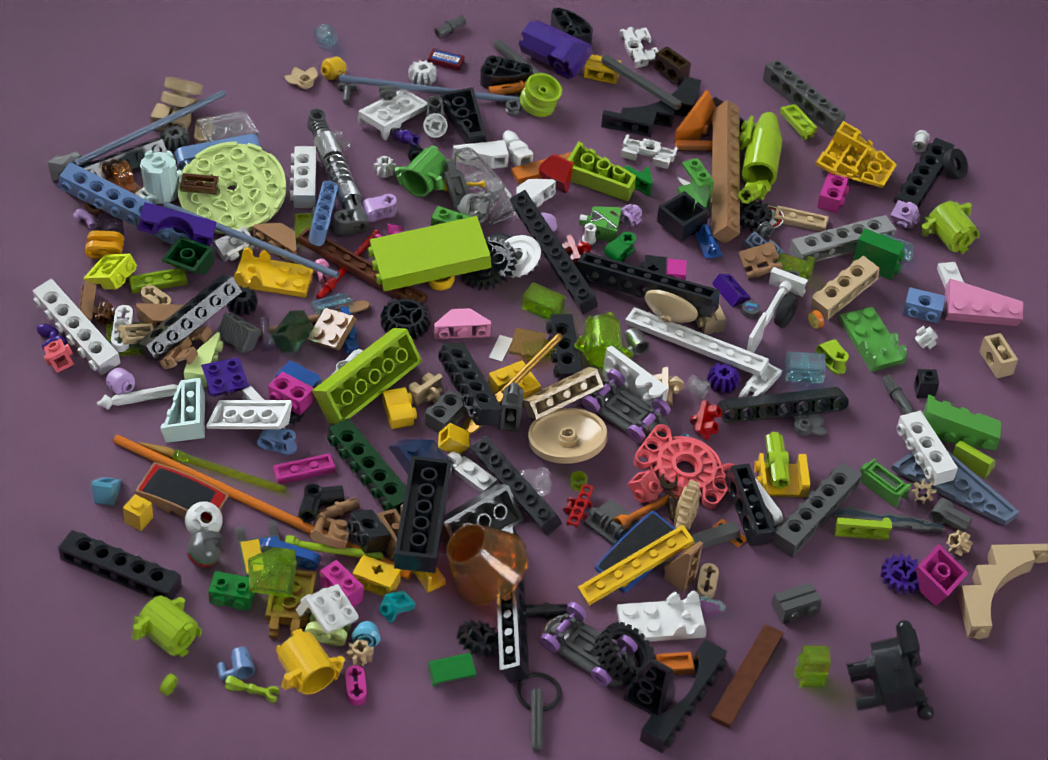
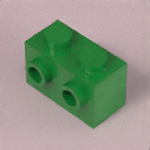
(230, 591)

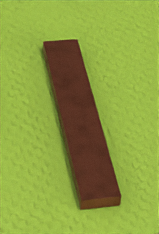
(746, 676)

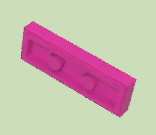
(304, 468)

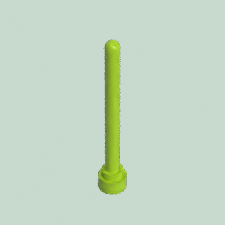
(329, 549)

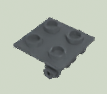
(603, 522)

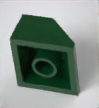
(190, 256)

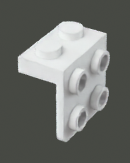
(329, 608)

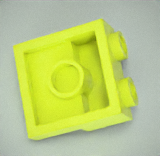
(112, 270)

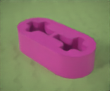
(351, 685)

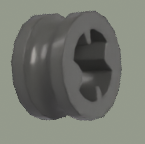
(513, 107)
(765, 230)

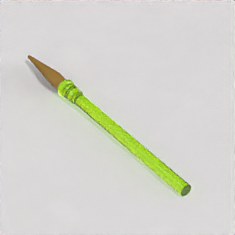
(181, 456)

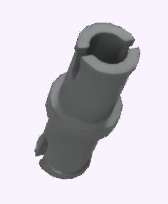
(450, 26)

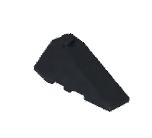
(652, 688)

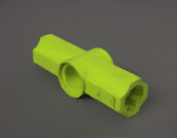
(754, 191)
(777, 460)

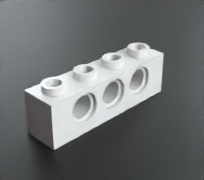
(304, 177)
(926, 448)

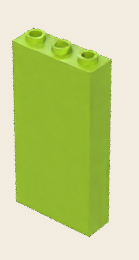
(429, 253)

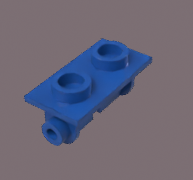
(707, 242)

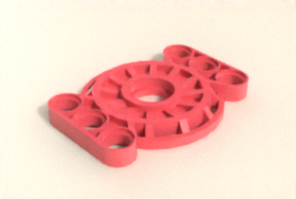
(682, 448)

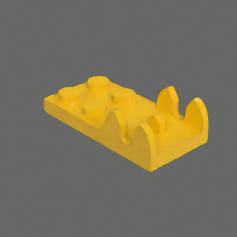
(272, 275)

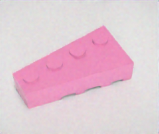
(979, 305)

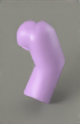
(89, 218)

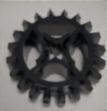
(406, 315)

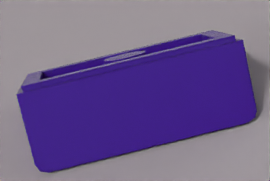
(730, 289)

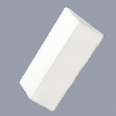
(250, 414)

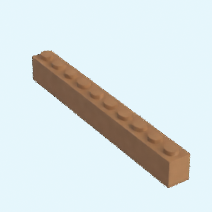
(726, 172)

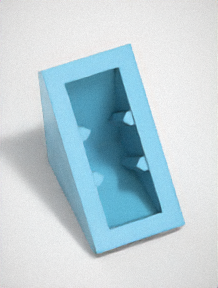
(106, 490)

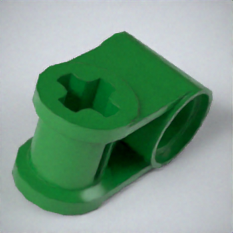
(621, 247)

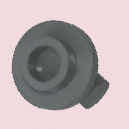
(387, 92)

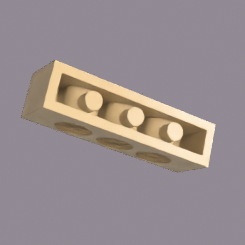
(845, 287)
(562, 393)

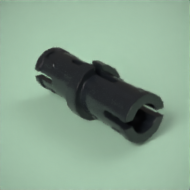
(545, 610)

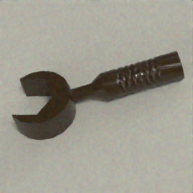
(671, 499)

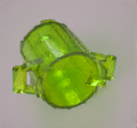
(601, 333)

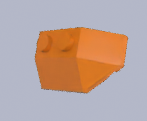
(698, 120)

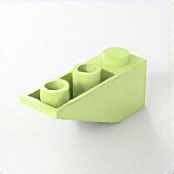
(206, 354)

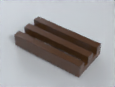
(199, 186)

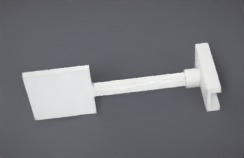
(786, 283)

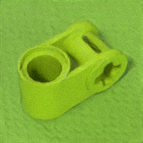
(834, 356)

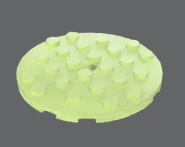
(258, 183)

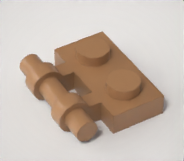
(759, 256)

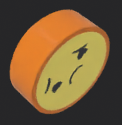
(815, 319)

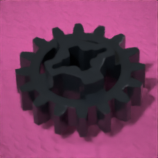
(754, 214)
(478, 638)

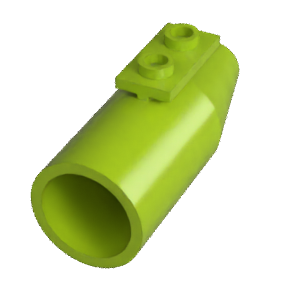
(762, 149)

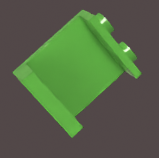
(701, 182)

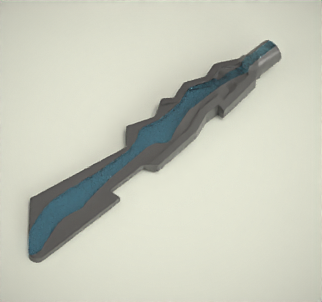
(900, 521)

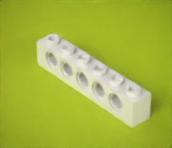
(51, 292)

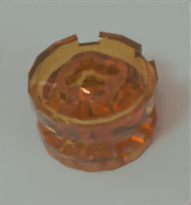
(122, 174)

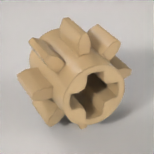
(928, 486)
(959, 543)
(360, 653)

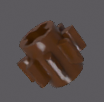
(104, 313)

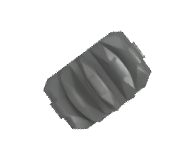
(174, 137)

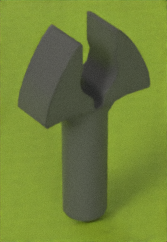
(346, 95)

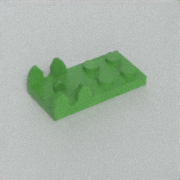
(873, 339)

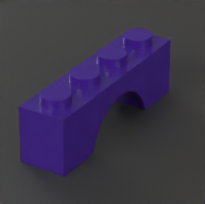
(155, 218)

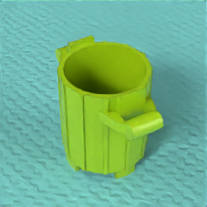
(952, 225)
(166, 625)

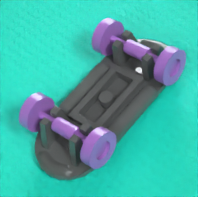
(625, 409)
(576, 643)

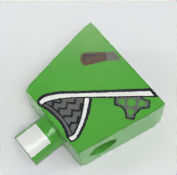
(606, 222)

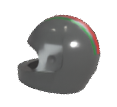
(203, 550)

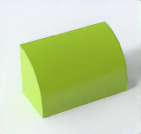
(974, 459)

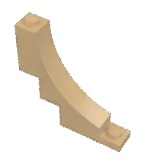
(1004, 564)

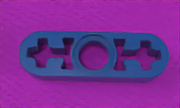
(304, 558)

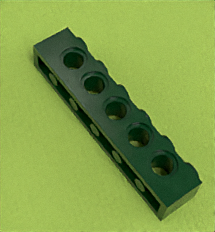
(367, 464)

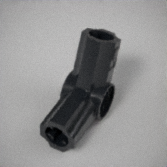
(316, 496)

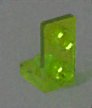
(796, 264)

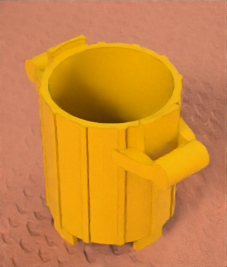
(307, 664)

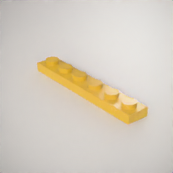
(636, 565)

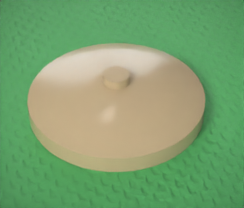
(568, 435)

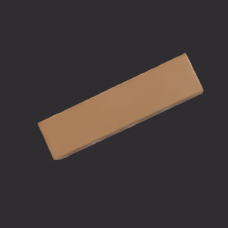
(87, 298)

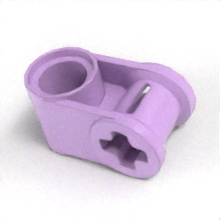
(379, 208)

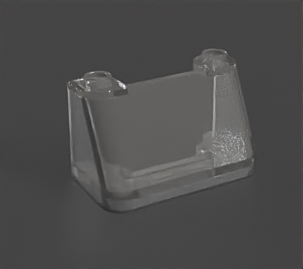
(477, 170)

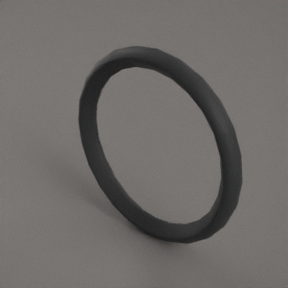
(539, 674)

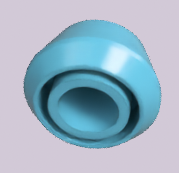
(367, 632)

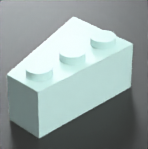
(187, 413)

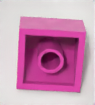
(939, 575)

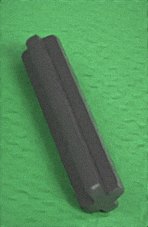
(536, 719)

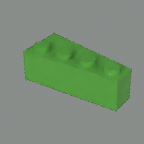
(961, 425)

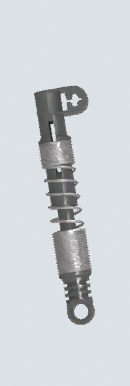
(353, 217)

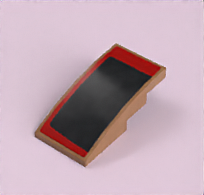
(178, 491)

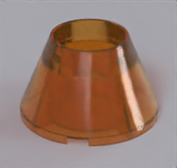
(485, 563)

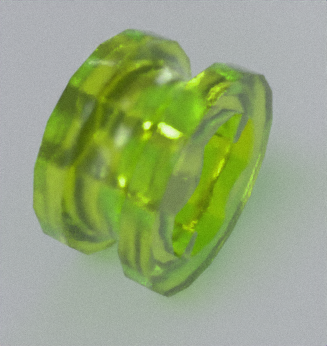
(575, 476)

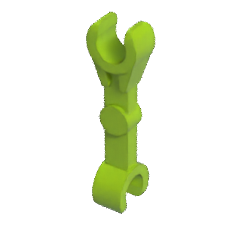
(235, 684)

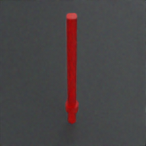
(330, 284)

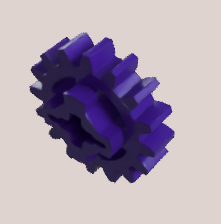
(900, 574)

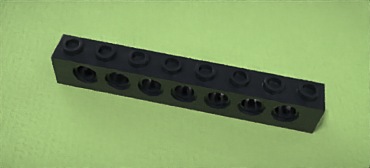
(554, 252)
(637, 281)
(513, 632)

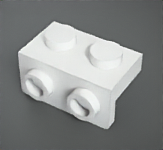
(231, 247)

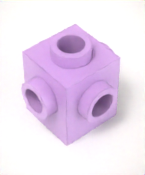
(905, 214)

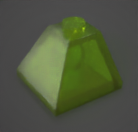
(273, 572)

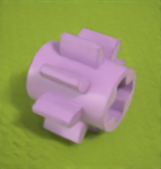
(631, 214)

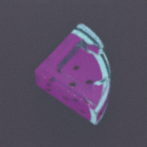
(711, 606)

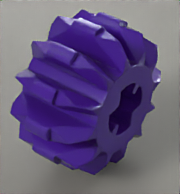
(723, 378)

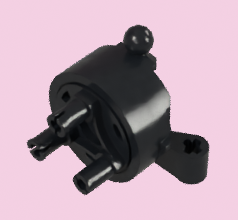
(893, 674)

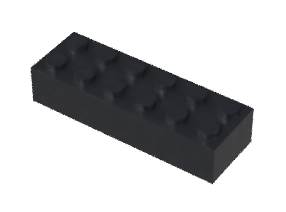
(423, 514)

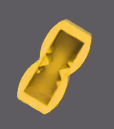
(398, 408)

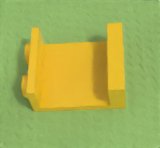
(798, 475)

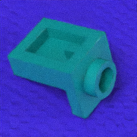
(395, 603)

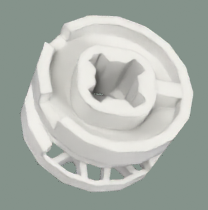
(435, 125)

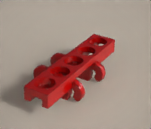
(576, 503)

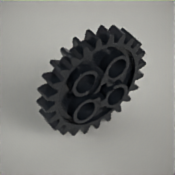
(502, 263)

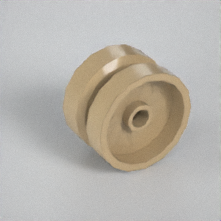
(182, 91)

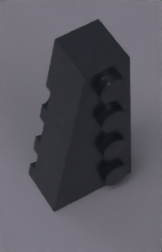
(464, 114)

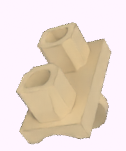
(675, 384)
(428, 390)

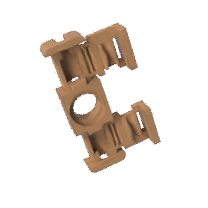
(183, 350)

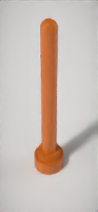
(626, 520)

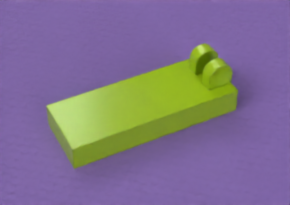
(799, 121)
(863, 528)

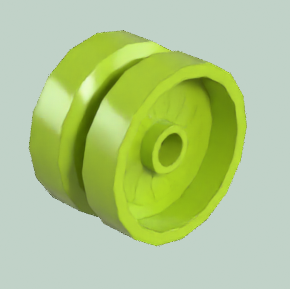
(540, 94)

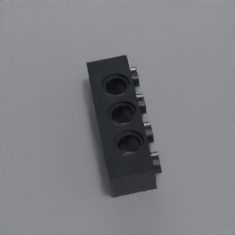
(564, 354)
(749, 504)

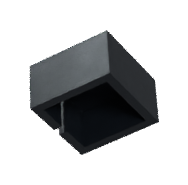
(678, 217)

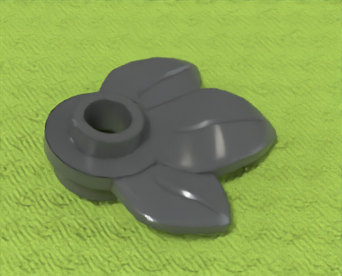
(809, 424)

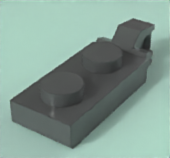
(455, 183)

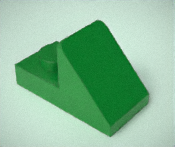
(643, 180)

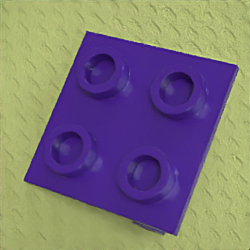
(225, 376)

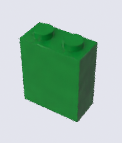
(881, 251)

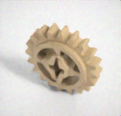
(687, 505)

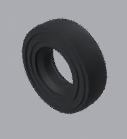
(949, 166)
(786, 311)

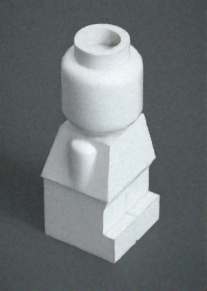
(517, 149)

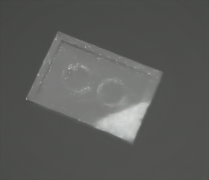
(226, 126)

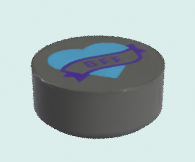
(750, 309)

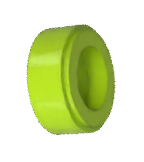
(168, 684)

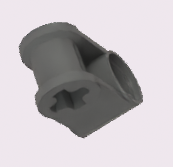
(435, 105)

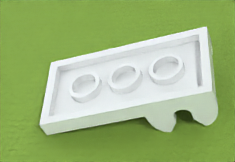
(391, 114)
(637, 380)
(666, 619)

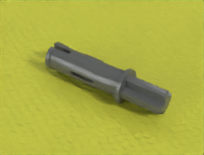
(896, 393)

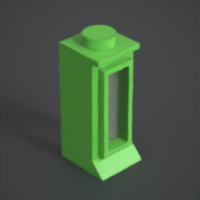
(884, 483)

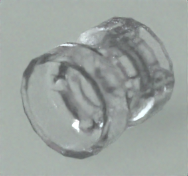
(697, 386)

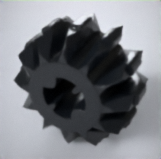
(244, 302)

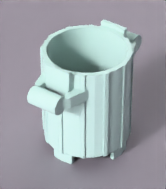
(159, 177)

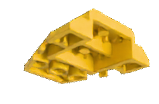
(855, 158)

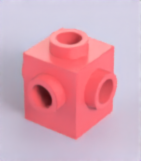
(58, 355)
(645, 487)

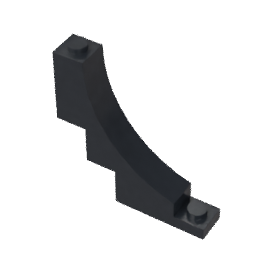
(643, 118)

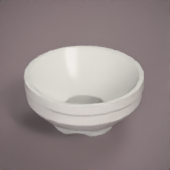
(194, 523)

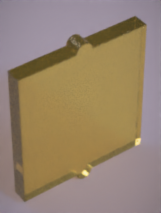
(527, 342)

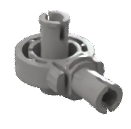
(477, 207)

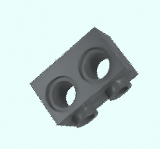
(446, 410)

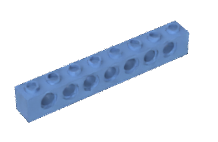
(109, 198)

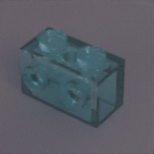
(805, 367)

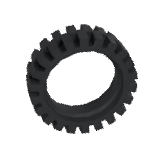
(613, 661)

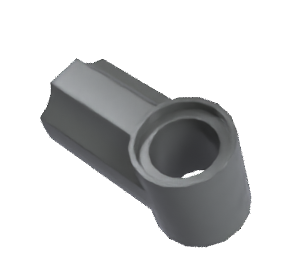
(946, 513)

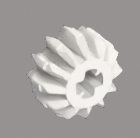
(422, 73)

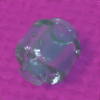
(325, 35)

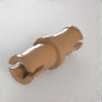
(341, 508)

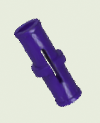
(406, 136)

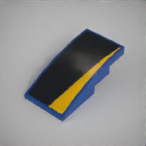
(642, 534)

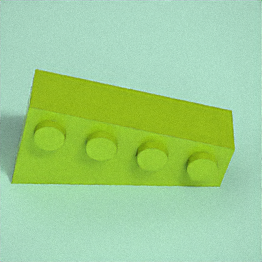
(600, 174)

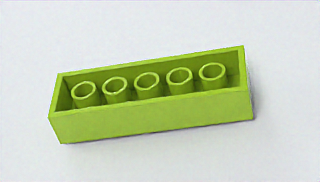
(367, 375)

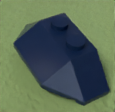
(415, 447)

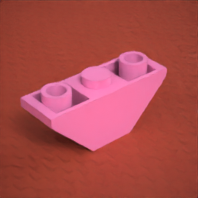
(462, 324)

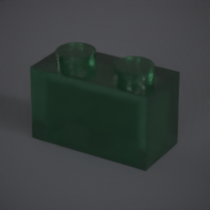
(292, 331)

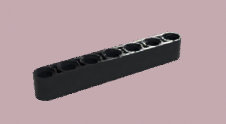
(790, 408)

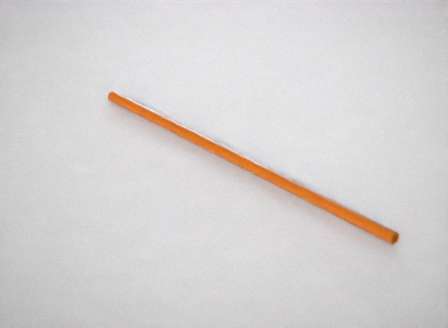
(233, 493)

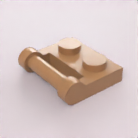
(337, 532)

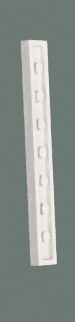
(697, 342)

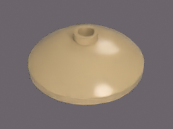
(670, 307)

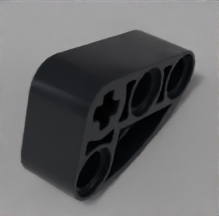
(571, 24)
(503, 71)

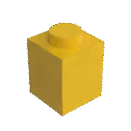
(453, 439)
(138, 512)

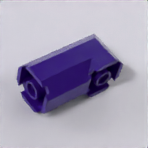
(555, 48)

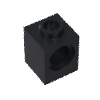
(926, 383)

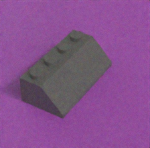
(491, 508)

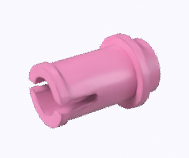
(323, 262)

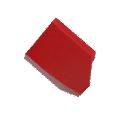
(557, 169)

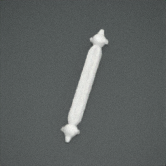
(138, 396)

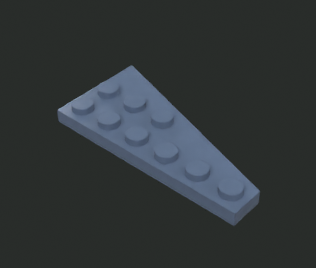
(964, 489)

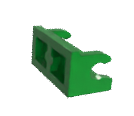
(451, 668)

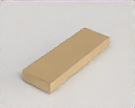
(802, 219)

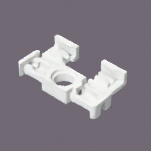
(634, 39)
(660, 155)

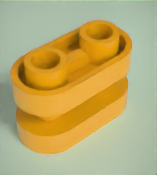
(103, 243)

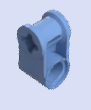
(277, 439)

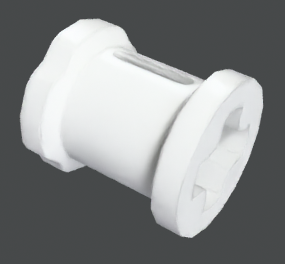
(920, 143)

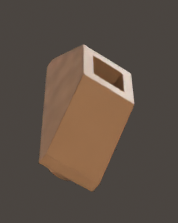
(277, 235)
(155, 312)

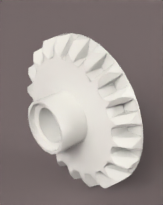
(529, 252)

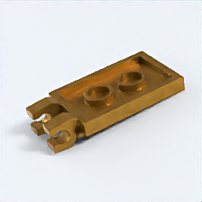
(283, 609)

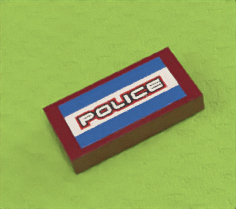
(446, 59)

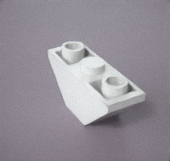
(538, 190)

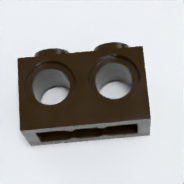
(672, 65)

